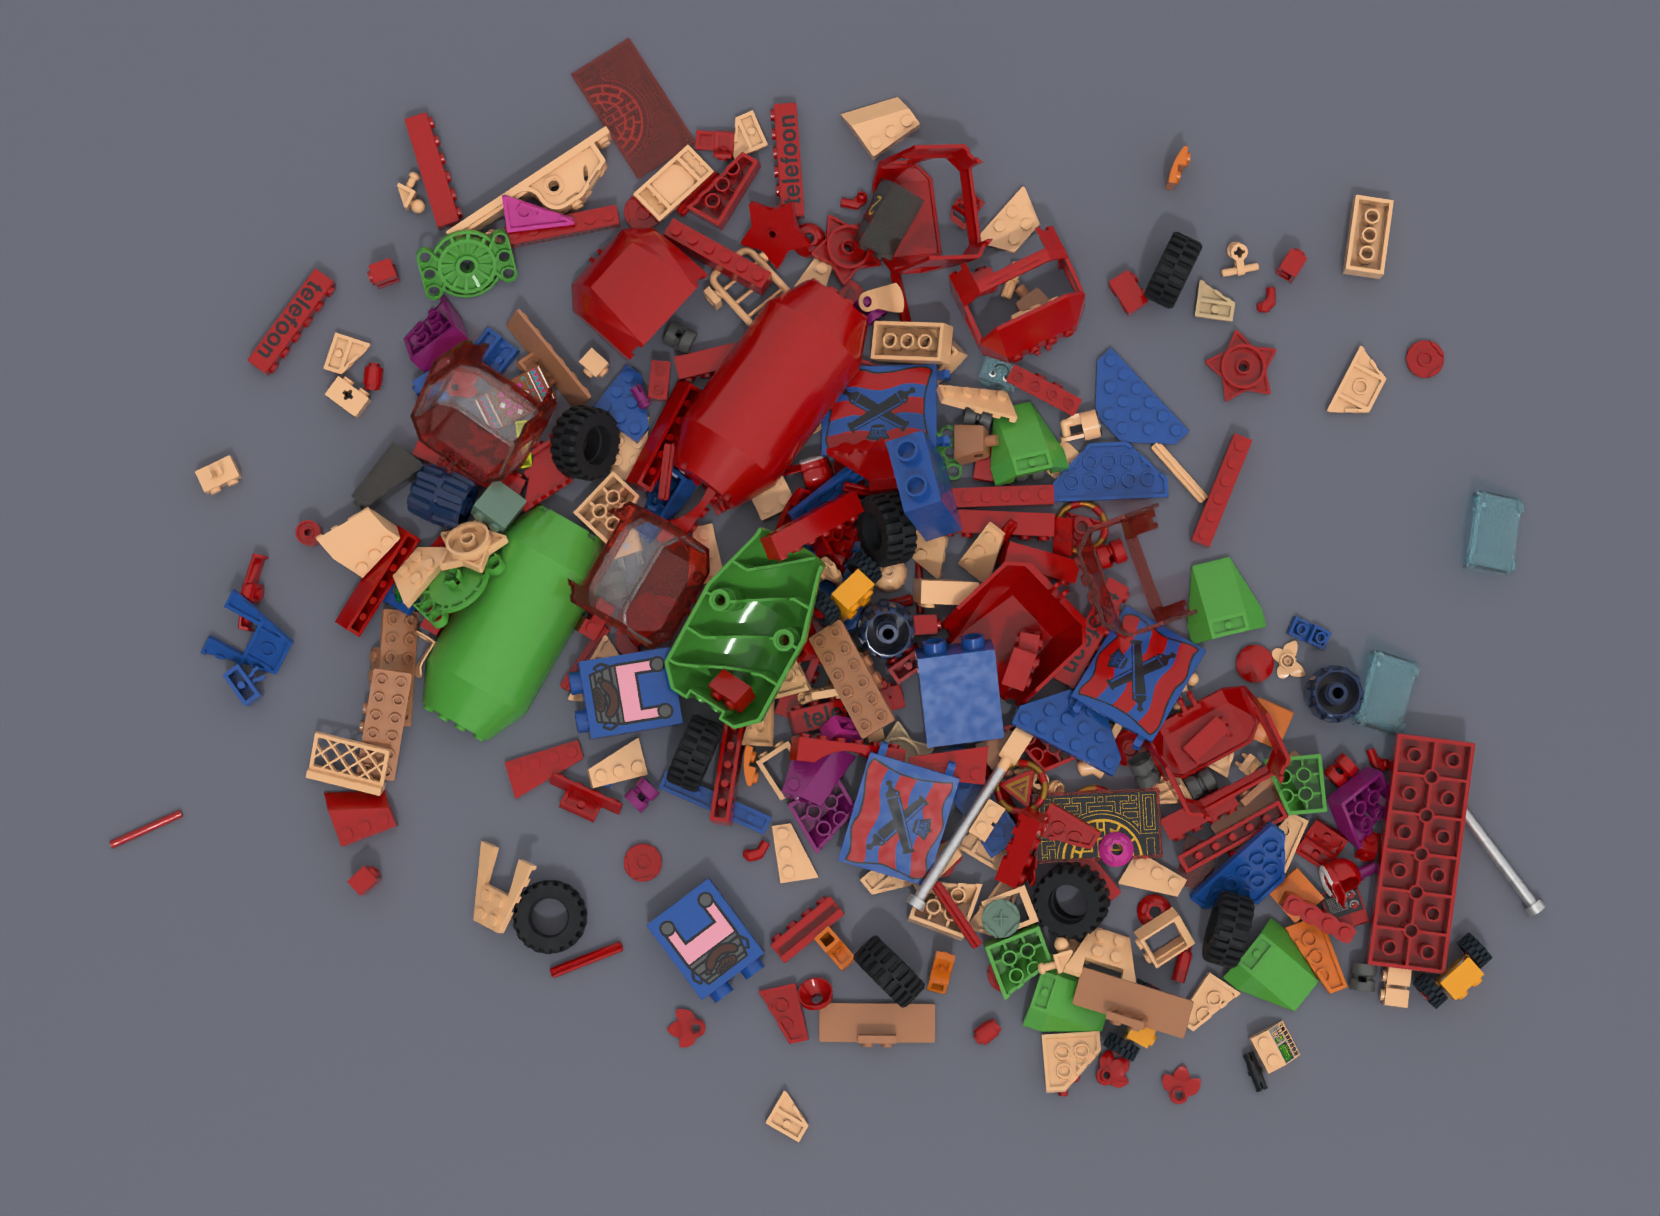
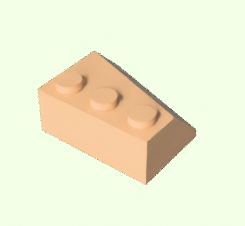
(881, 125)
(608, 495)
(360, 540)
(941, 591)
(936, 916)

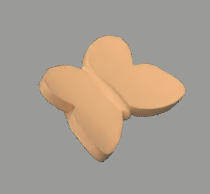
(1287, 661)

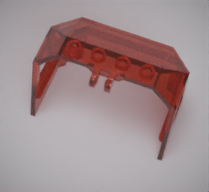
(1099, 593)

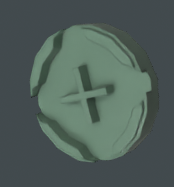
(1000, 918)

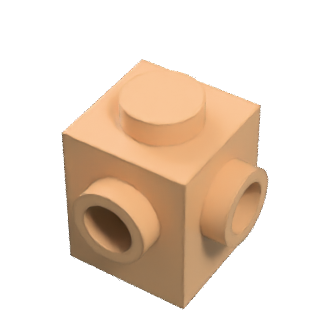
(594, 364)

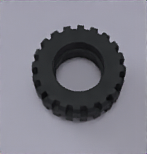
(1173, 270)
(569, 439)
(886, 530)
(694, 753)
(1088, 884)
(576, 917)
(1228, 929)
(889, 971)

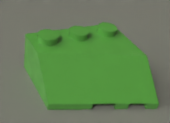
(1302, 785)
(1016, 957)

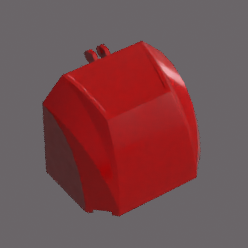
(633, 288)
(1014, 600)

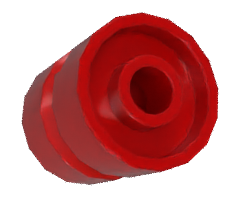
(307, 532)
(1111, 554)
(1345, 765)

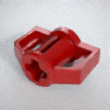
(959, 209)

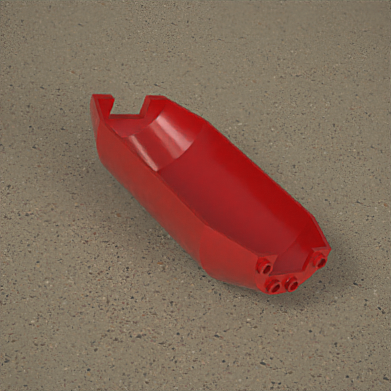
(771, 392)

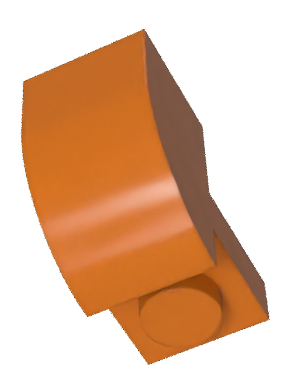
(835, 948)
(940, 972)

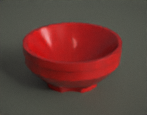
(819, 237)
(1145, 905)
(812, 988)

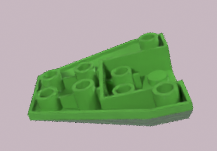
(1024, 446)
(1222, 602)
(1273, 969)
(1054, 1008)

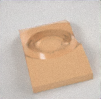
(673, 183)

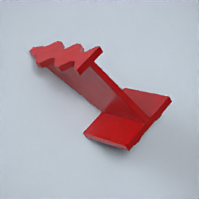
(869, 461)
(544, 476)

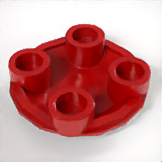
(1254, 663)

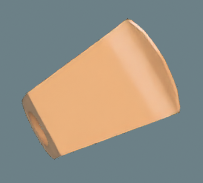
(884, 298)
(418, 671)

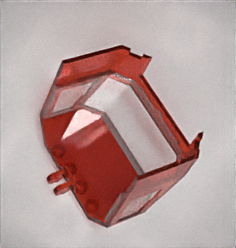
(478, 415)
(644, 577)

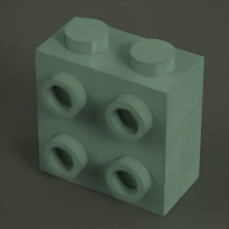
(498, 507)

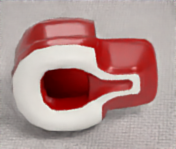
(814, 470)
(1339, 878)

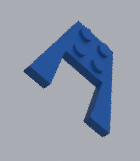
(267, 646)

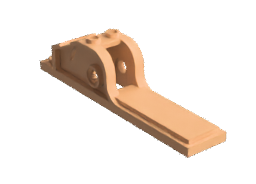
(563, 172)

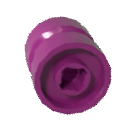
(874, 315)
(646, 789)

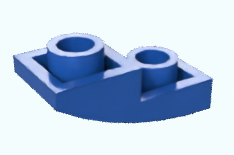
(1308, 632)

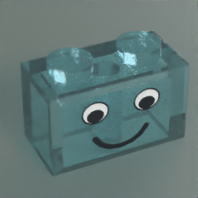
(995, 373)

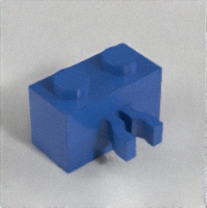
(243, 685)

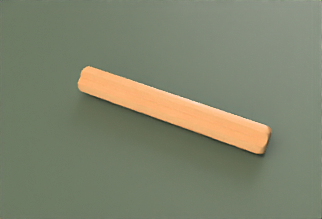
(1179, 472)

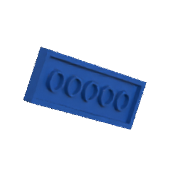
(965, 796)

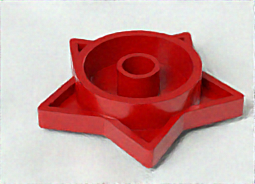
(774, 231)
(833, 253)
(1242, 353)

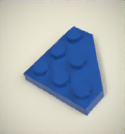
(623, 406)

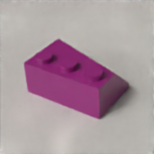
(435, 335)
(815, 780)
(1359, 804)
(823, 822)

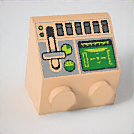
(1274, 1047)

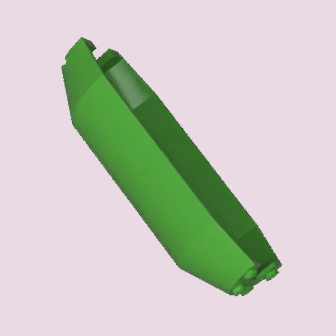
(508, 640)

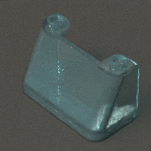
(1494, 533)
(1386, 693)

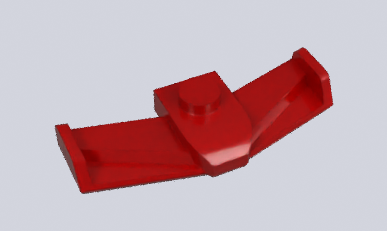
(251, 589)

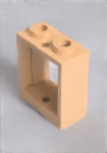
(766, 756)
(1025, 900)
(1171, 949)

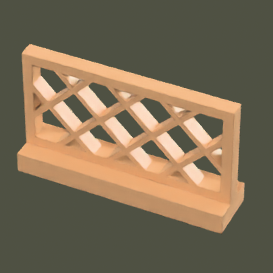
(348, 779)

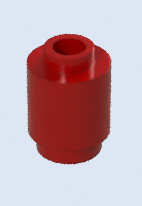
(373, 377)
(986, 1032)

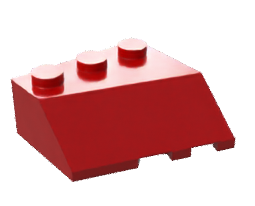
(837, 545)
(1044, 754)
(359, 815)

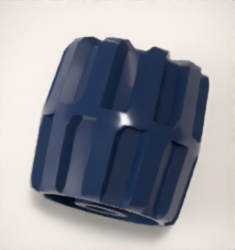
(442, 496)
(880, 617)
(1320, 698)

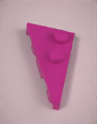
(527, 216)

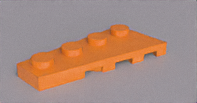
(1319, 954)

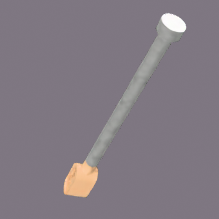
(1009, 755)
(1533, 906)

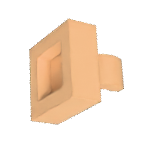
(1249, 765)

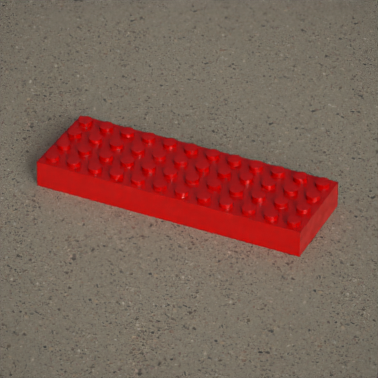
(1419, 853)

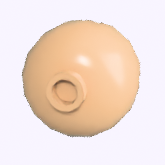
(892, 578)

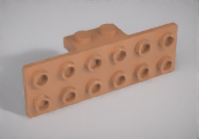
(542, 353)
(397, 649)
(853, 678)
(385, 718)
(1250, 802)
(1132, 1003)
(877, 1023)

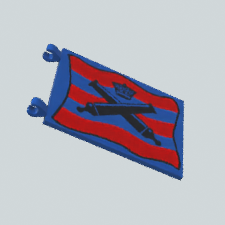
(886, 405)
(1138, 677)
(898, 817)

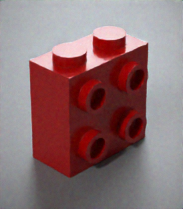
(1030, 641)

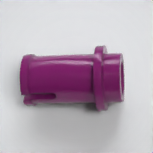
(641, 397)
(1368, 870)

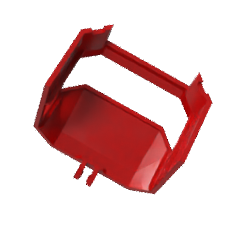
(922, 245)
(1035, 328)
(1243, 715)

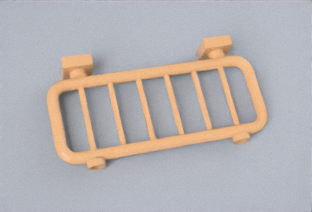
(714, 297)

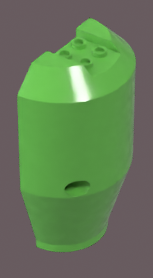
(751, 631)

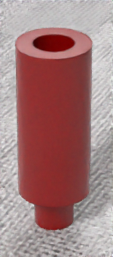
(1182, 966)

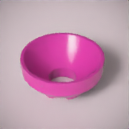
(1105, 849)

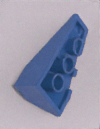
(680, 491)

